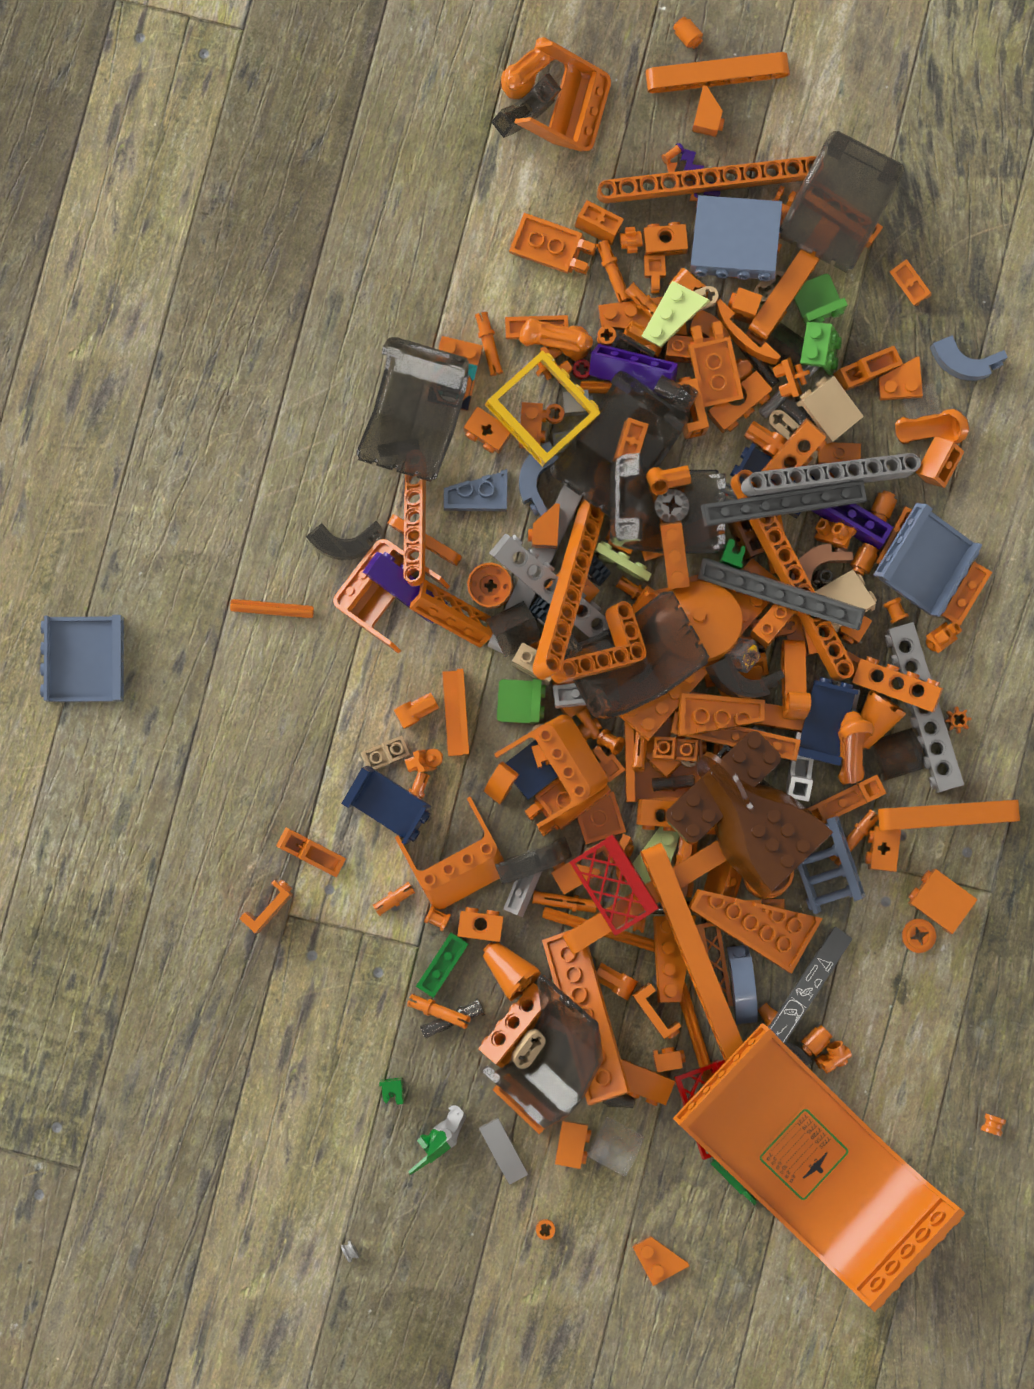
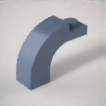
(958, 365)
(528, 479)
(742, 984)

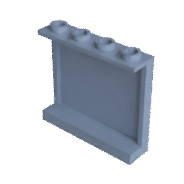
(736, 238)
(927, 560)
(83, 659)

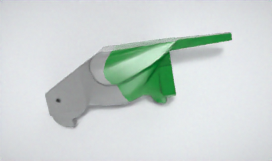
(441, 1137)

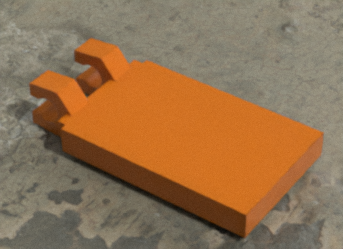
(551, 245)
(715, 366)
(553, 799)

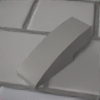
(503, 1151)

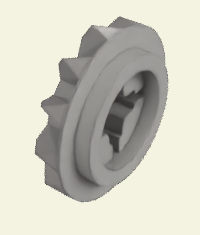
(677, 513)

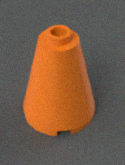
(882, 714)
(510, 969)

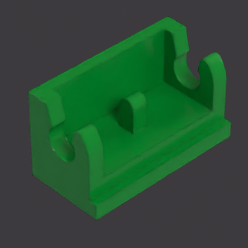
(731, 557)
(394, 1087)

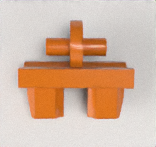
(555, 353)
(786, 368)
(834, 533)
(942, 636)
(424, 760)

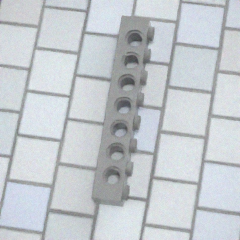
(504, 552)
(940, 736)

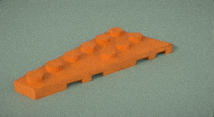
(767, 930)

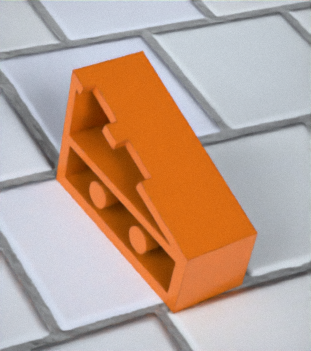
(647, 1083)

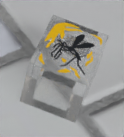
(744, 655)

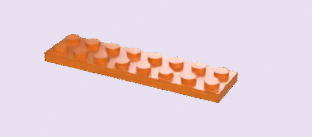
(578, 980)

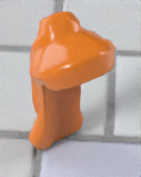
(521, 76)
(571, 340)
(947, 425)
(852, 735)

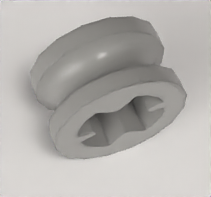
(349, 1251)

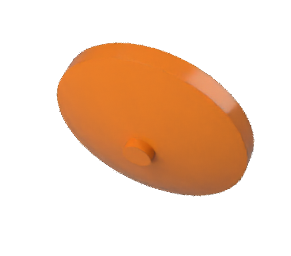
(713, 616)

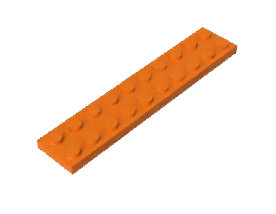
(653, 715)

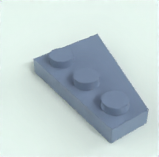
(478, 495)

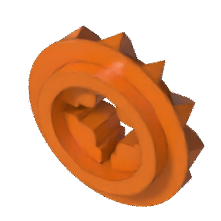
(928, 939)

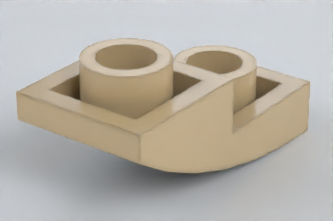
(385, 753)

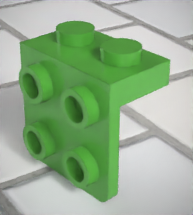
(819, 300)
(821, 346)
(520, 701)

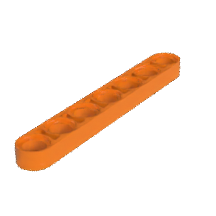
(414, 527)

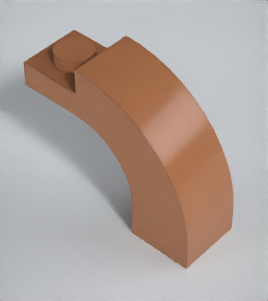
(822, 555)

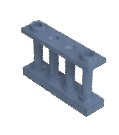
(846, 869)

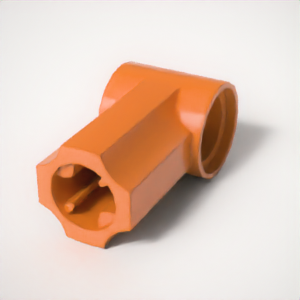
(635, 332)
(662, 480)
(412, 712)
(618, 982)

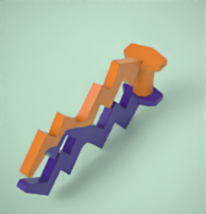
(687, 156)

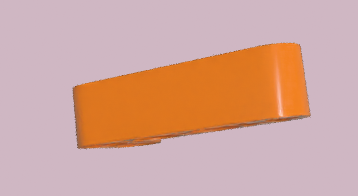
(795, 699)

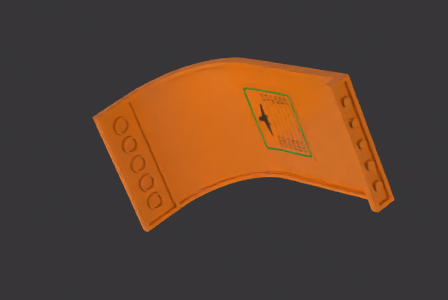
(818, 1167)

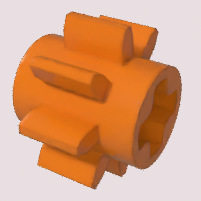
(631, 240)
(963, 720)

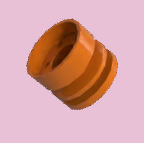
(483, 575)

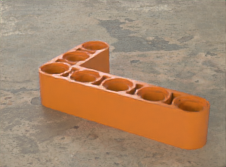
(627, 651)

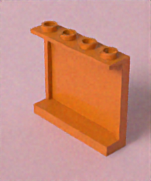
(639, 783)

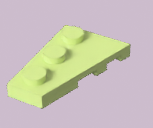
(674, 310)
(623, 563)
(669, 841)

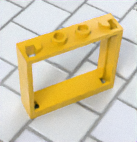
(519, 431)

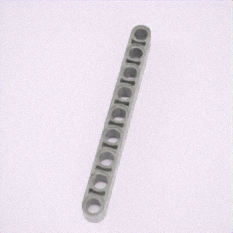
(838, 469)
(568, 504)

